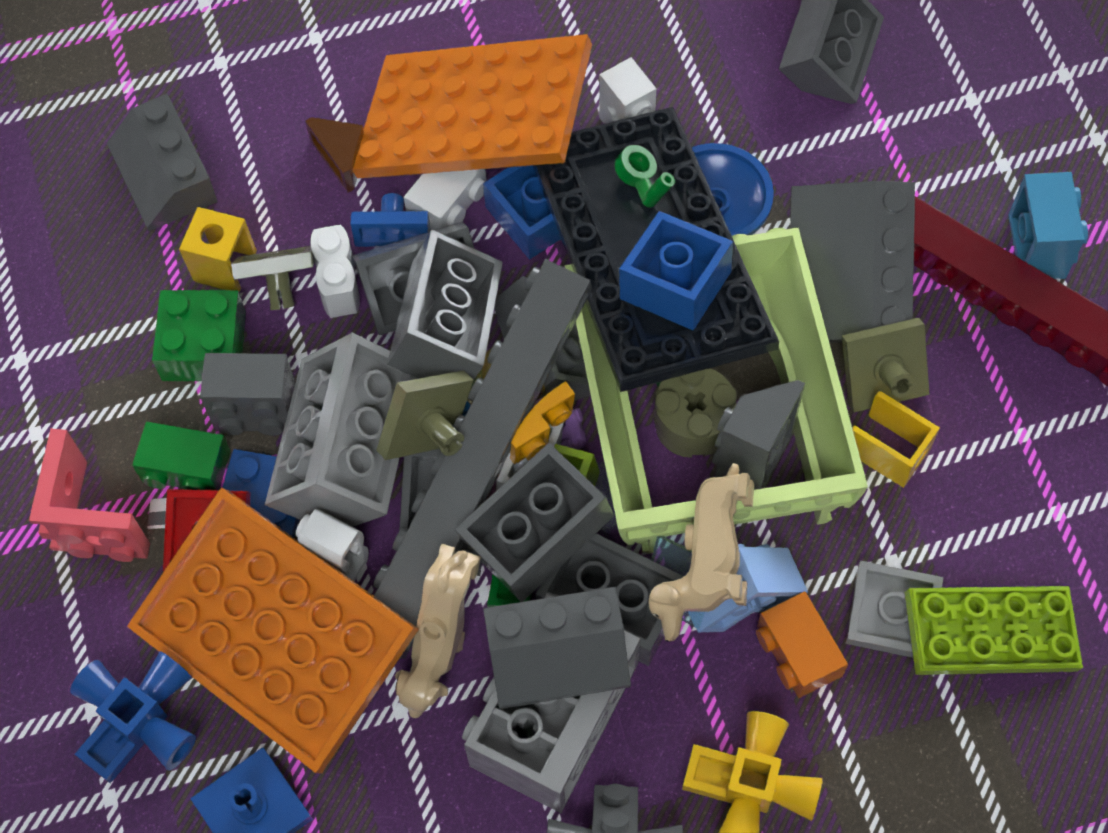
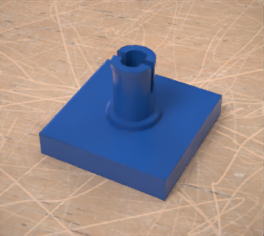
(252, 800)

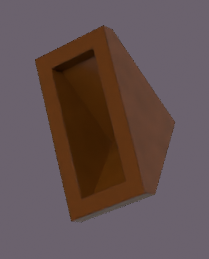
(338, 146)

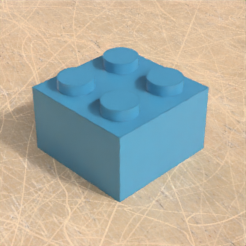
(1048, 223)

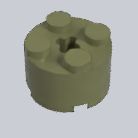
(690, 411)

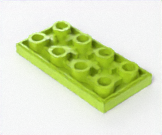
(992, 630)

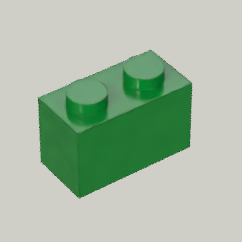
(181, 458)

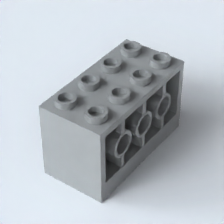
(333, 435)
(560, 744)

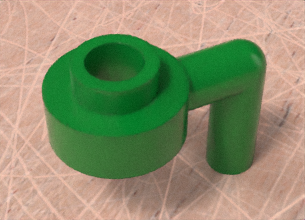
(636, 167)

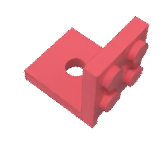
(74, 529)

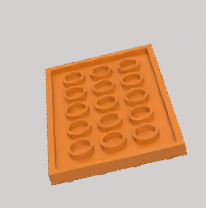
(474, 107)
(272, 630)

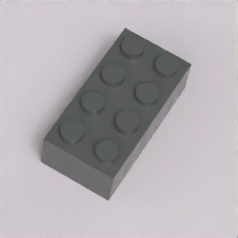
(445, 310)

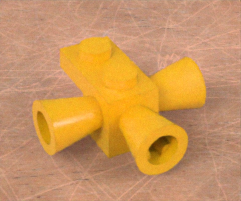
(751, 777)

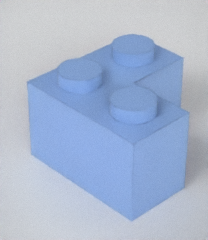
(770, 580)

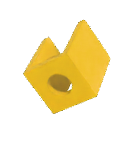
(211, 262)
(906, 425)

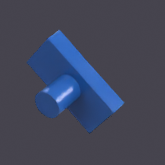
(389, 224)

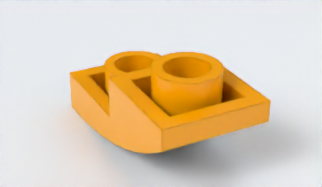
(535, 429)

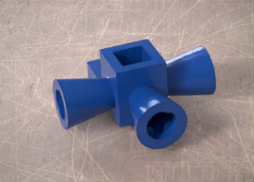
(132, 717)

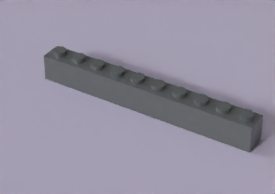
(497, 410)

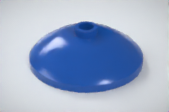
(738, 185)

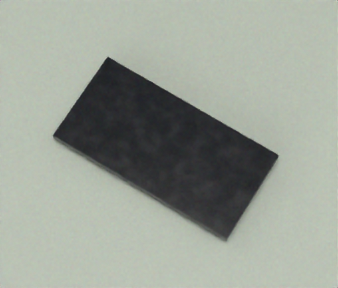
(603, 222)

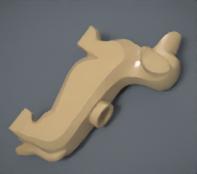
(714, 555)
(439, 630)

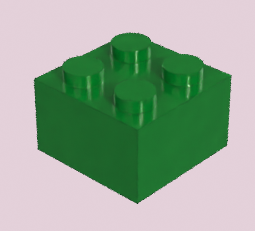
(193, 325)

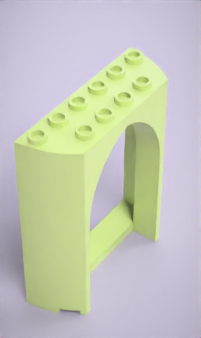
(822, 426)

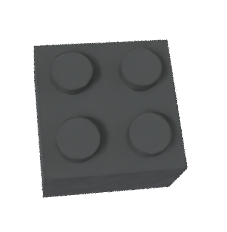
(247, 392)

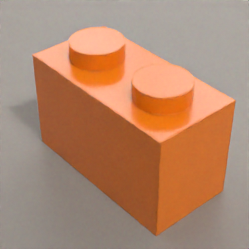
(801, 645)

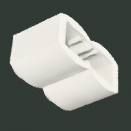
(335, 271)
(333, 542)

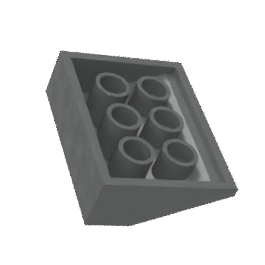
(858, 251)

